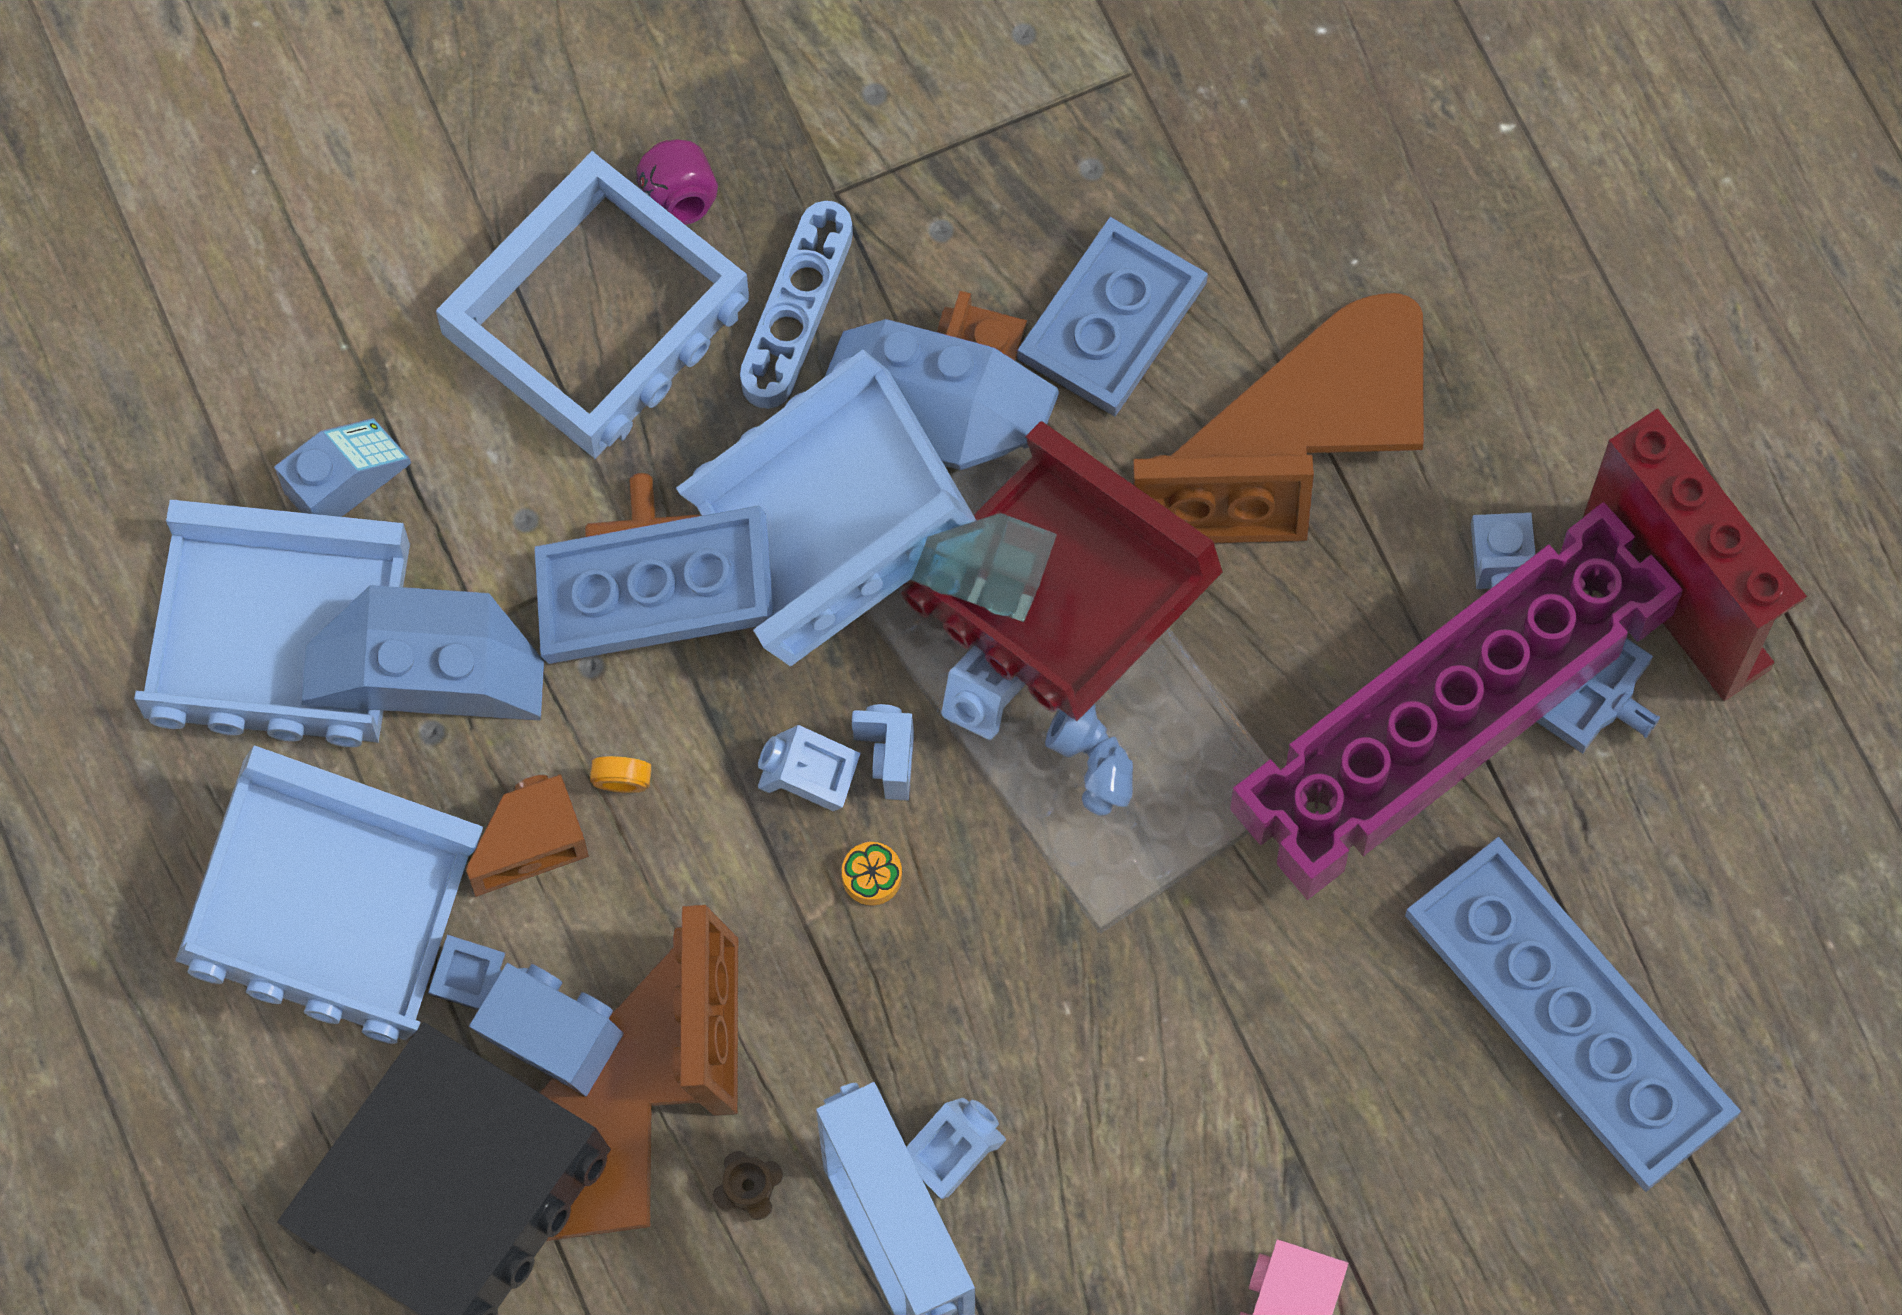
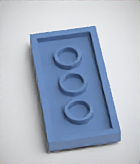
(653, 584)

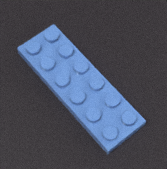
(1572, 1014)

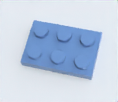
(1112, 316)

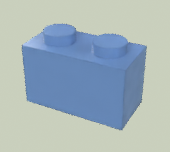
(547, 1027)

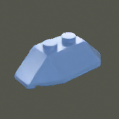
(962, 392)
(424, 656)

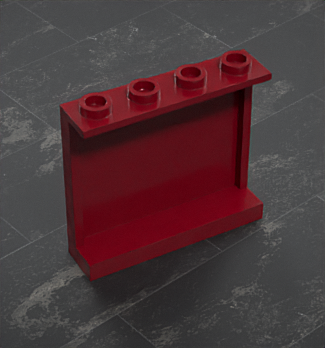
(1704, 543)
(1107, 591)

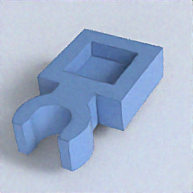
(466, 972)

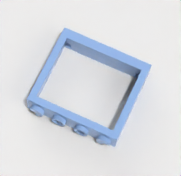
(531, 244)
(890, 1206)

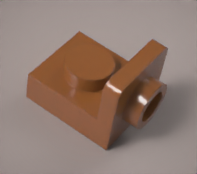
(983, 326)

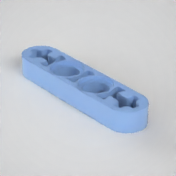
(802, 305)

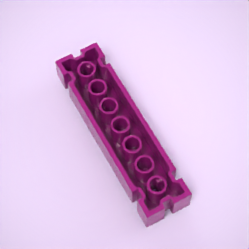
(1455, 700)

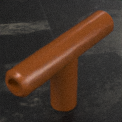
(641, 507)

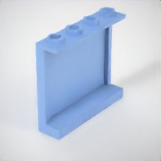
(843, 497)
(243, 604)
(327, 895)

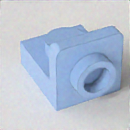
(1500, 545)
(977, 694)
(891, 759)
(808, 767)
(954, 1144)

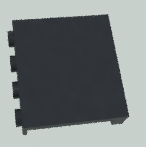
(446, 1181)

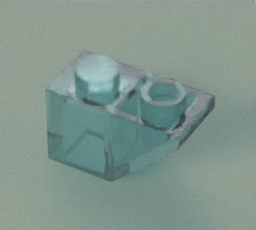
(988, 563)

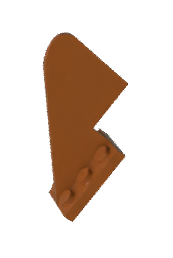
(1337, 391)
(672, 1051)

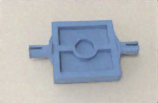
(1602, 701)

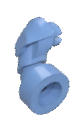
(1109, 768)

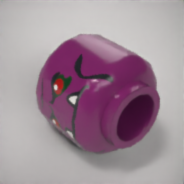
(678, 179)

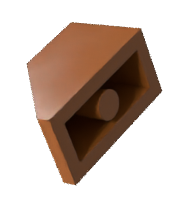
(527, 836)

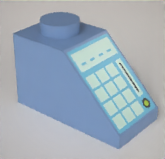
(340, 468)

